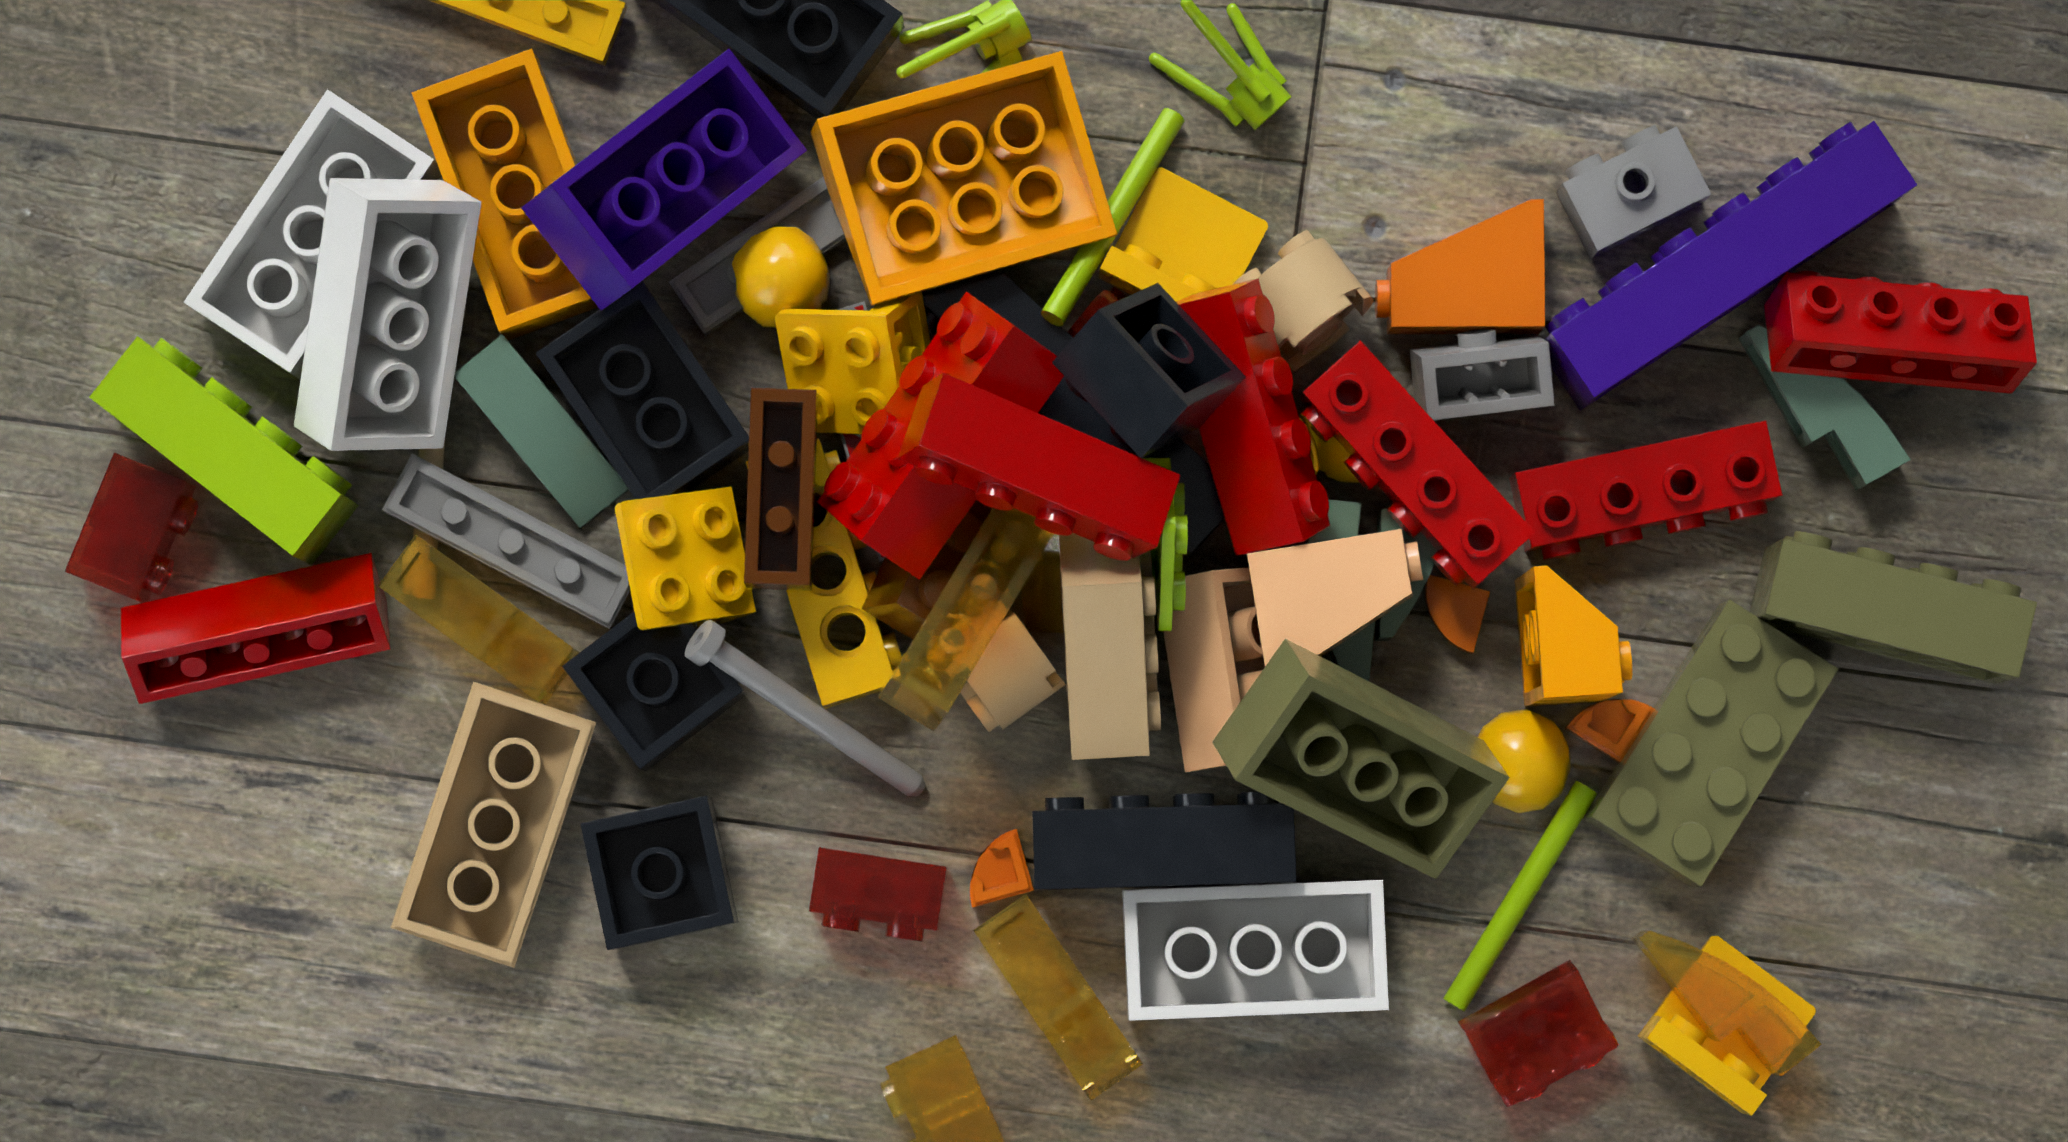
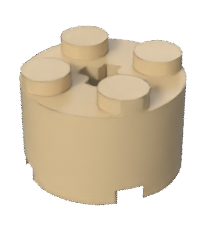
(1309, 297)
(1010, 676)

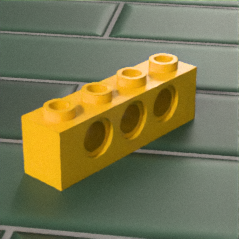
(839, 673)

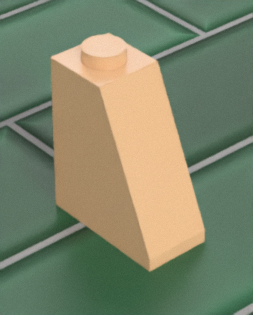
(1330, 588)

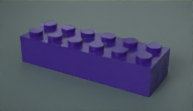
(1734, 260)

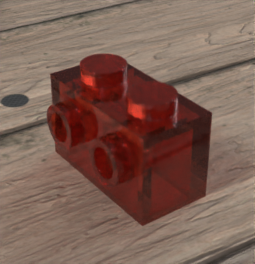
(133, 529)
(877, 890)

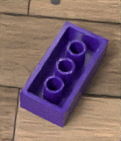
(664, 179)

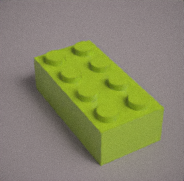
(215, 444)

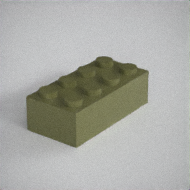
(1893, 610)
(1711, 743)
(1360, 759)

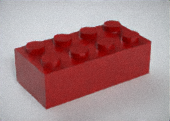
(882, 495)

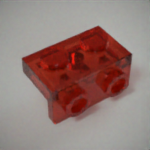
(1538, 1034)

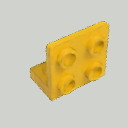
(1182, 240)
(851, 356)
(684, 558)
(1725, 1065)

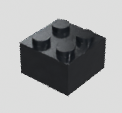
(1148, 370)
(650, 689)
(659, 873)

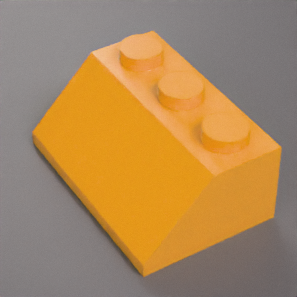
(1566, 644)

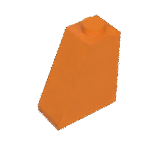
(1471, 279)

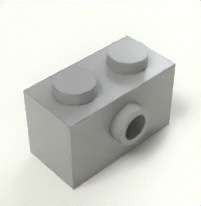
(1633, 190)
(1482, 375)

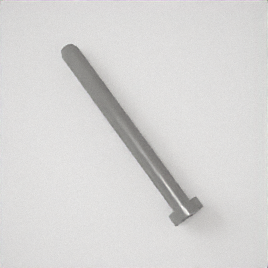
(709, 646)

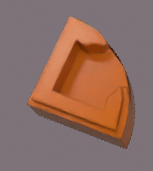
(1456, 611)
(1611, 725)
(1000, 871)

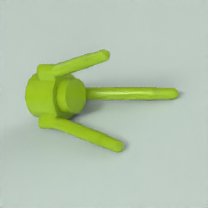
(989, 27)
(1255, 91)

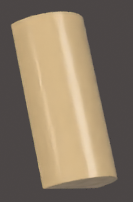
(493, 824)

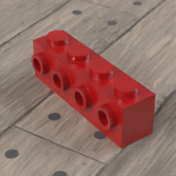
(1899, 332)
(1255, 436)
(1415, 465)
(1038, 468)
(1647, 487)
(254, 628)

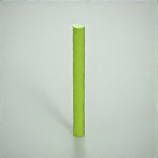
(1120, 204)
(1520, 896)

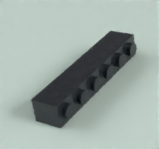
(1013, 304)

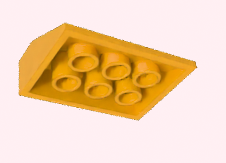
(963, 178)

